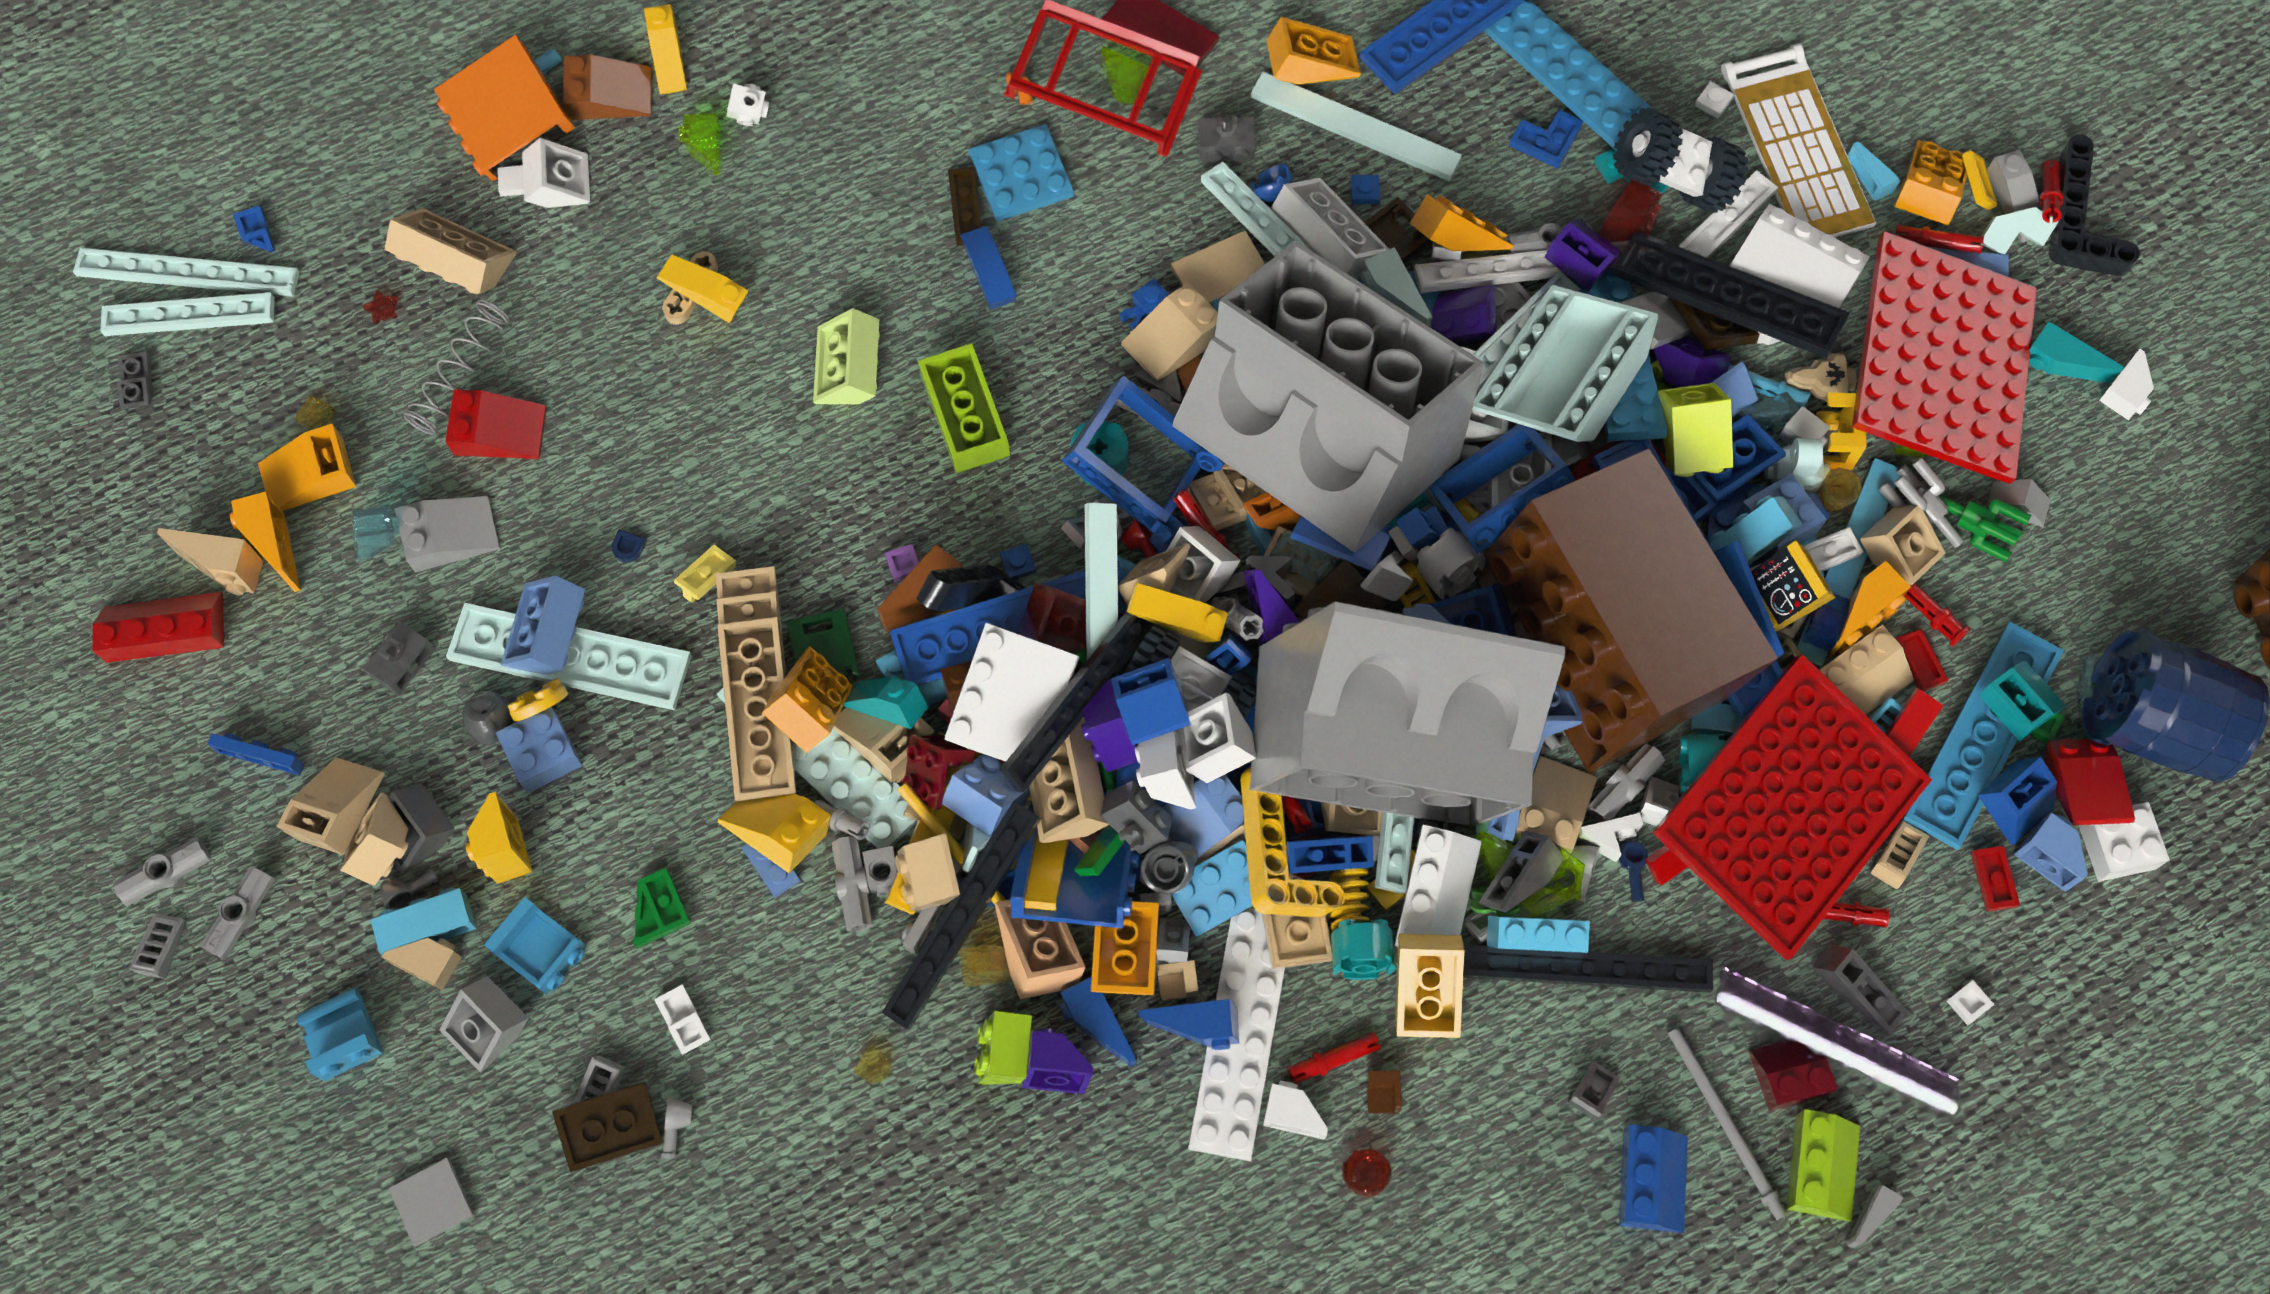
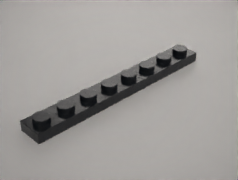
(1068, 707)
(961, 915)
(1589, 969)

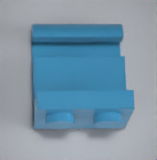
(339, 1035)

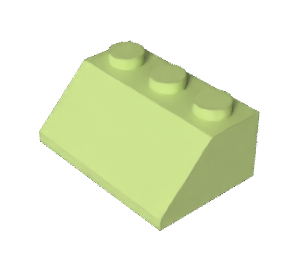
(846, 359)

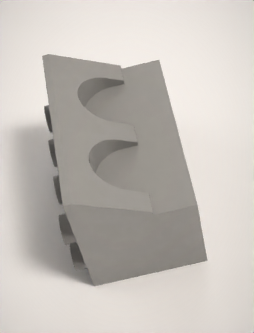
(1329, 396)
(1401, 715)

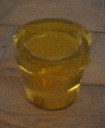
(1839, 489)

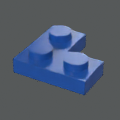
(1547, 145)

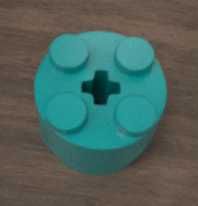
(1112, 444)
(1696, 753)
(1362, 949)

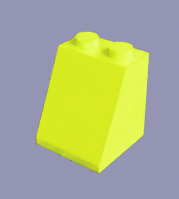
(1697, 429)

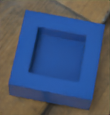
(1365, 189)
(1018, 562)

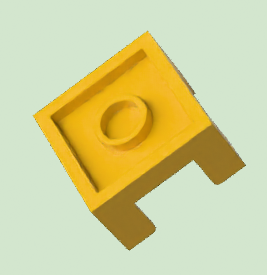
(1848, 440)

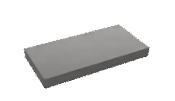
(1670, 322)

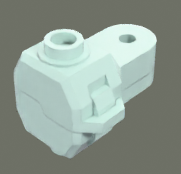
(1804, 462)

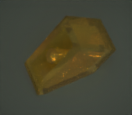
(984, 966)

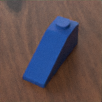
(1330, 853)
(1095, 1018)
(1204, 1022)

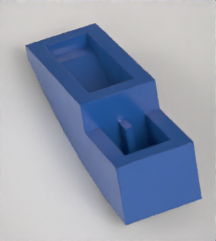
(988, 268)
(1424, 527)

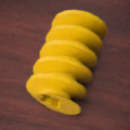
(1351, 884)

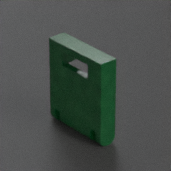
(832, 643)

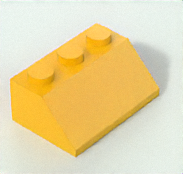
(497, 841)

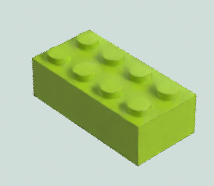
(964, 408)

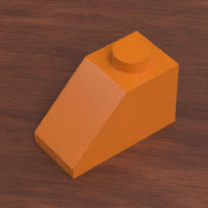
(1270, 513)

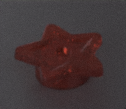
(385, 313)

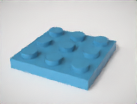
(1021, 172)

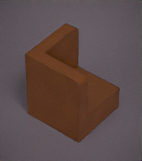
(1384, 1092)

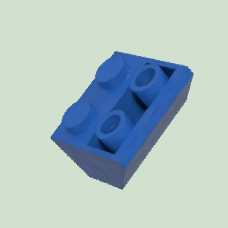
(1151, 701)
(2020, 797)

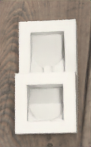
(682, 1019)

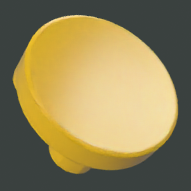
(532, 703)

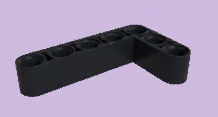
(2073, 236)
(965, 587)

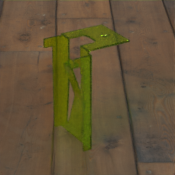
(1560, 895)

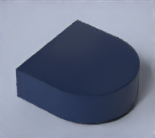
(627, 546)

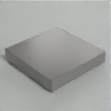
(431, 1202)

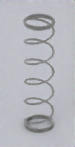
(410, 415)

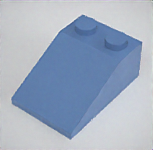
(1216, 815)

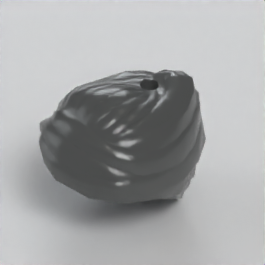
(485, 716)
(1161, 866)

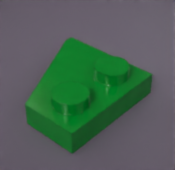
(658, 908)

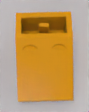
(1932, 182)
(1457, 227)
(308, 468)
(1872, 601)
(808, 700)

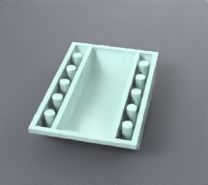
(1569, 364)

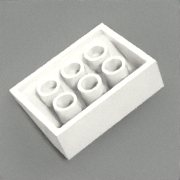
(1800, 257)
(1007, 691)

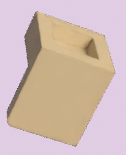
(1177, 980)

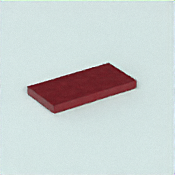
(1163, 24)

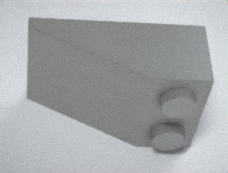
(446, 531)

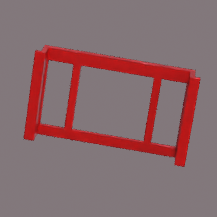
(1120, 35)

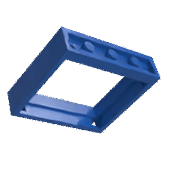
(1485, 466)
(1111, 482)

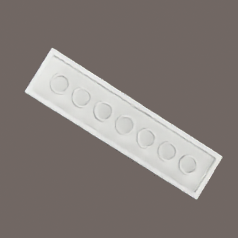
(1236, 1076)

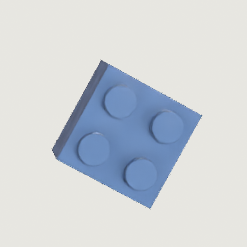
(1800, 503)
(539, 749)
(982, 794)

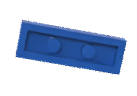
(256, 753)

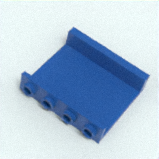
(1081, 899)

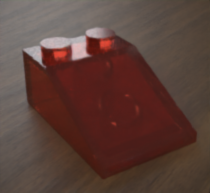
(1055, 619)

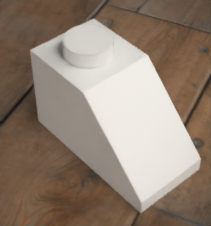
(2130, 388)
(1293, 1112)

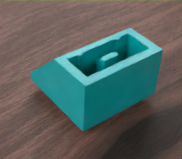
(2021, 700)

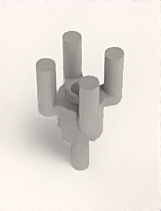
(1926, 497)

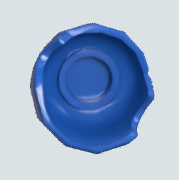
(1271, 182)

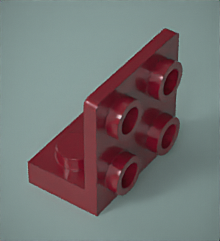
(928, 764)

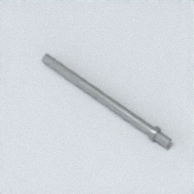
(1769, 1196)

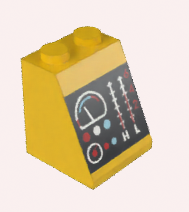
(1791, 585)

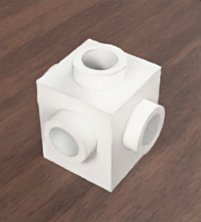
(744, 95)

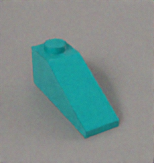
(2065, 355)
(888, 700)

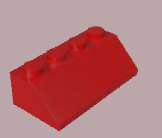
(159, 627)

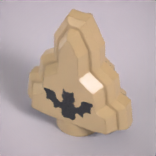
(1823, 376)

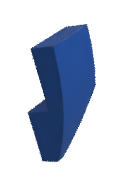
(254, 228)

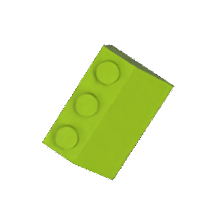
(1823, 1165)

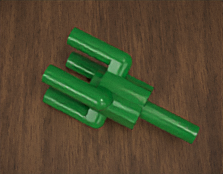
(1984, 521)

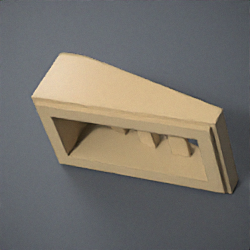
(1889, 869)

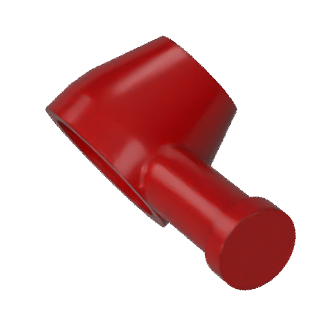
(1137, 537)

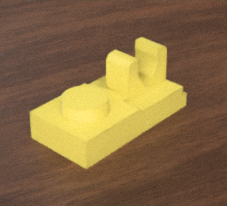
(701, 574)

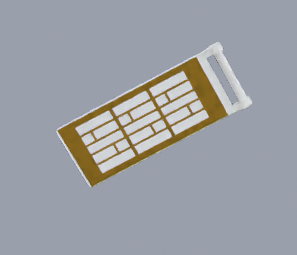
(1799, 143)

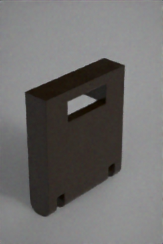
(1392, 234)

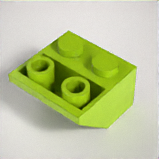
(1003, 1048)

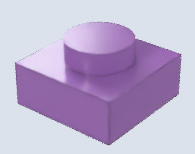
(901, 562)

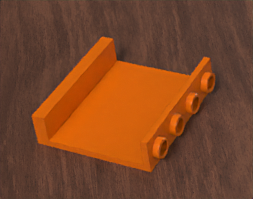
(500, 105)

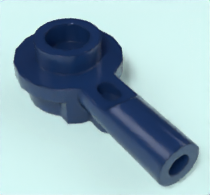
(1633, 859)

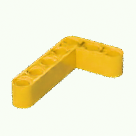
(1274, 853)

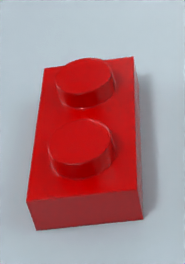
(1995, 878)

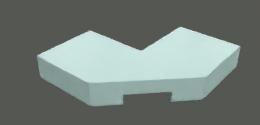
(2027, 222)

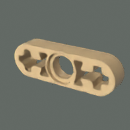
(687, 304)

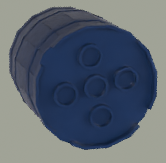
(2175, 706)

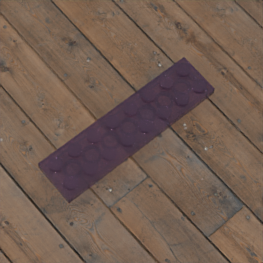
(1838, 1041)

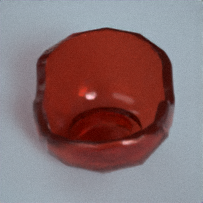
(1366, 1173)

